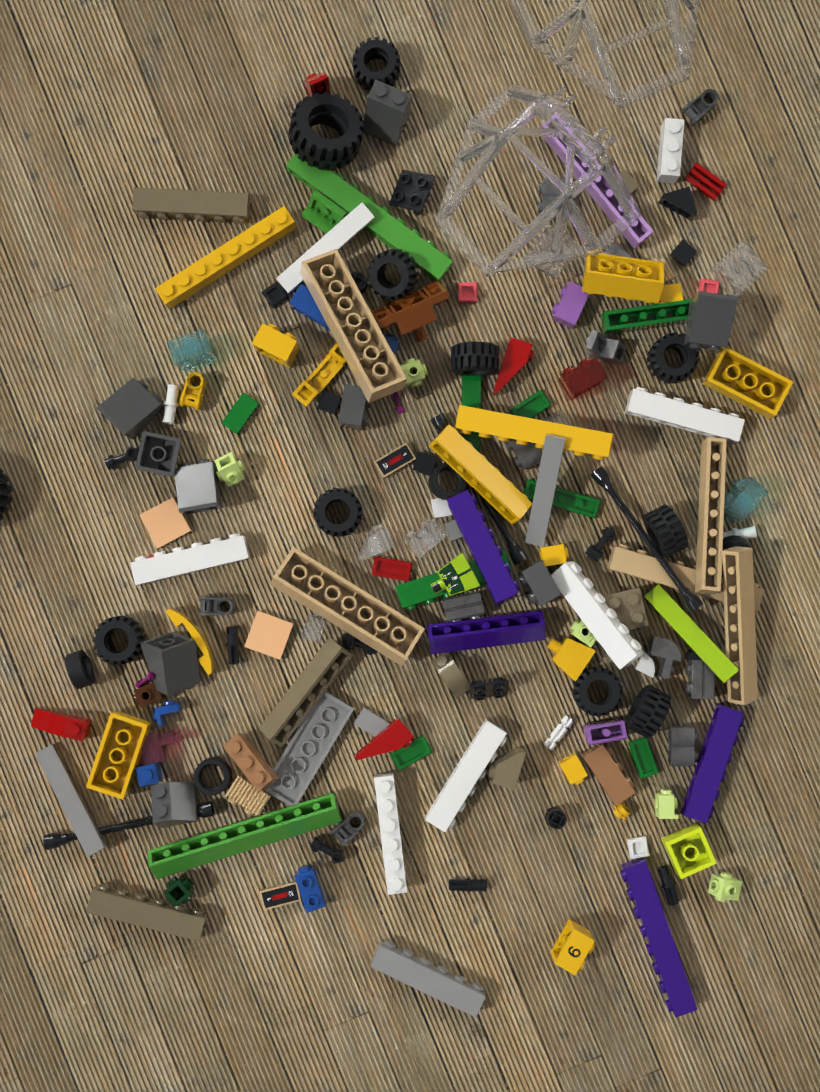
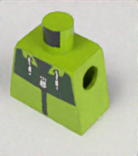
(455, 577)

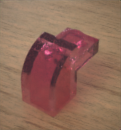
(153, 745)

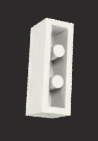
(670, 150)

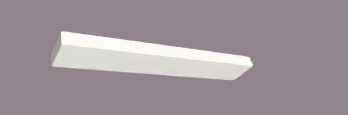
(334, 239)

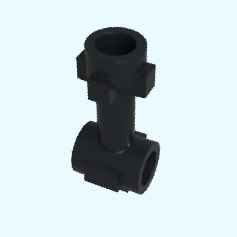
(131, 454)
(595, 552)
(350, 641)
(336, 855)

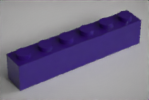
(482, 547)
(486, 632)
(712, 763)

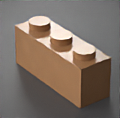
(251, 762)
(608, 773)

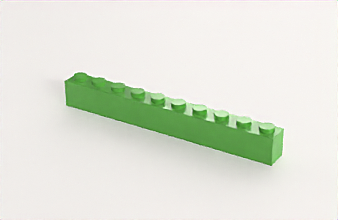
(383, 227)
(244, 836)

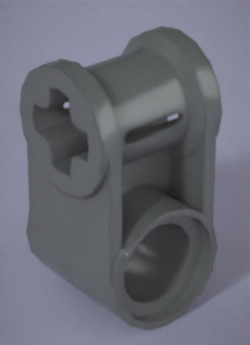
(698, 108)
(213, 606)
(346, 830)

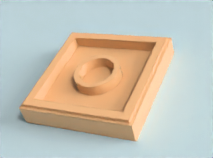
(165, 523)
(269, 635)

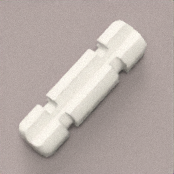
(558, 732)

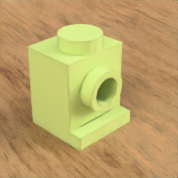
(577, 627)
(665, 804)

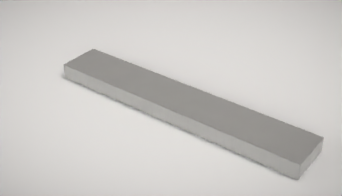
(545, 489)
(70, 800)

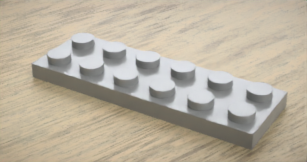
(309, 748)

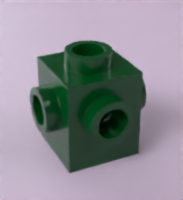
(176, 896)

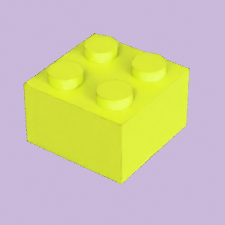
(688, 851)

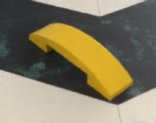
(320, 377)
(207, 659)

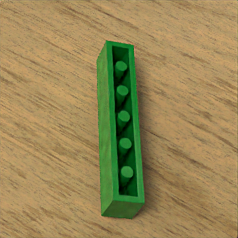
(645, 317)
(421, 590)

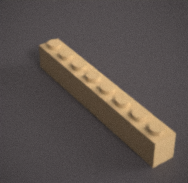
(710, 516)
(648, 568)
(740, 623)

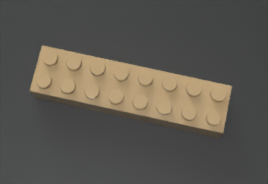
(352, 325)
(347, 606)

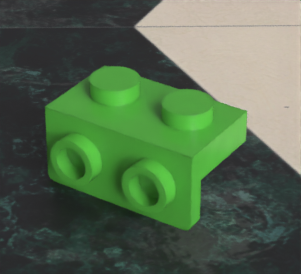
(323, 212)

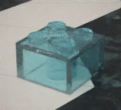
(192, 350)
(743, 499)

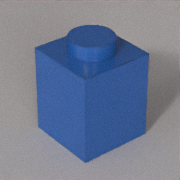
(149, 774)

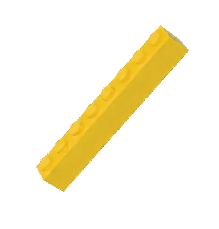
(226, 257)
(533, 431)

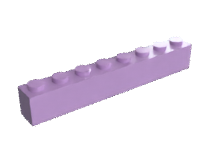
(603, 195)

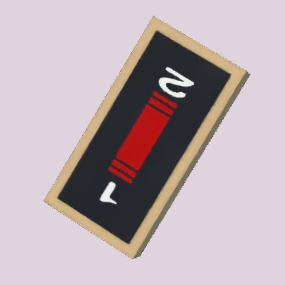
(395, 460)
(280, 895)

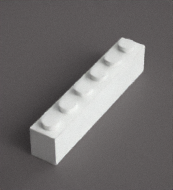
(684, 416)
(190, 560)
(597, 615)
(465, 775)
(390, 833)

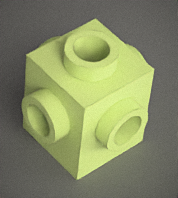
(414, 379)
(229, 469)
(724, 887)

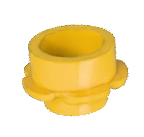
(621, 811)

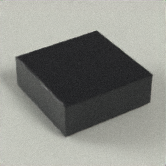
(683, 253)
(274, 295)
(329, 402)
(424, 464)

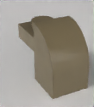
(451, 674)

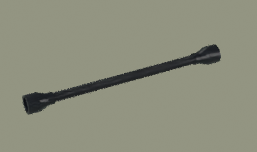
(516, 552)
(690, 600)
(55, 840)

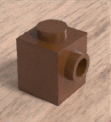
(147, 695)

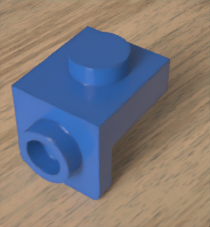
(168, 707)

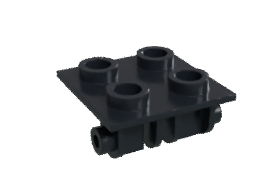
(412, 191)
(497, 688)

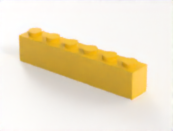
(480, 474)

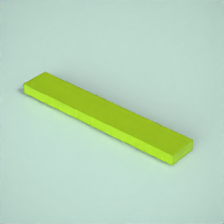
(691, 633)

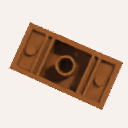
(412, 310)

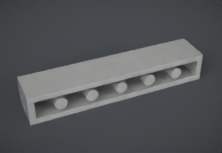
(428, 978)

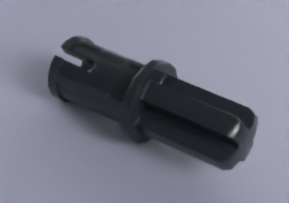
(232, 644)
(668, 884)
(468, 885)

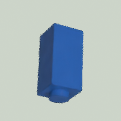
(310, 888)

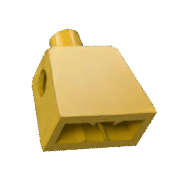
(570, 656)

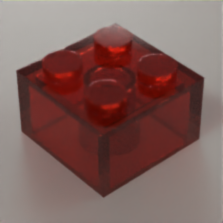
(582, 378)

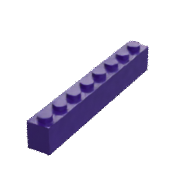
(659, 937)

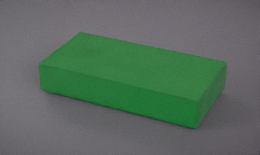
(531, 406)
(240, 413)
(415, 751)
(643, 757)

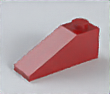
(317, 84)
(515, 359)
(61, 724)
(389, 739)

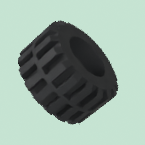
(376, 50)
(378, 278)
(474, 359)
(661, 369)
(324, 502)
(665, 530)
(103, 644)
(613, 696)
(648, 711)

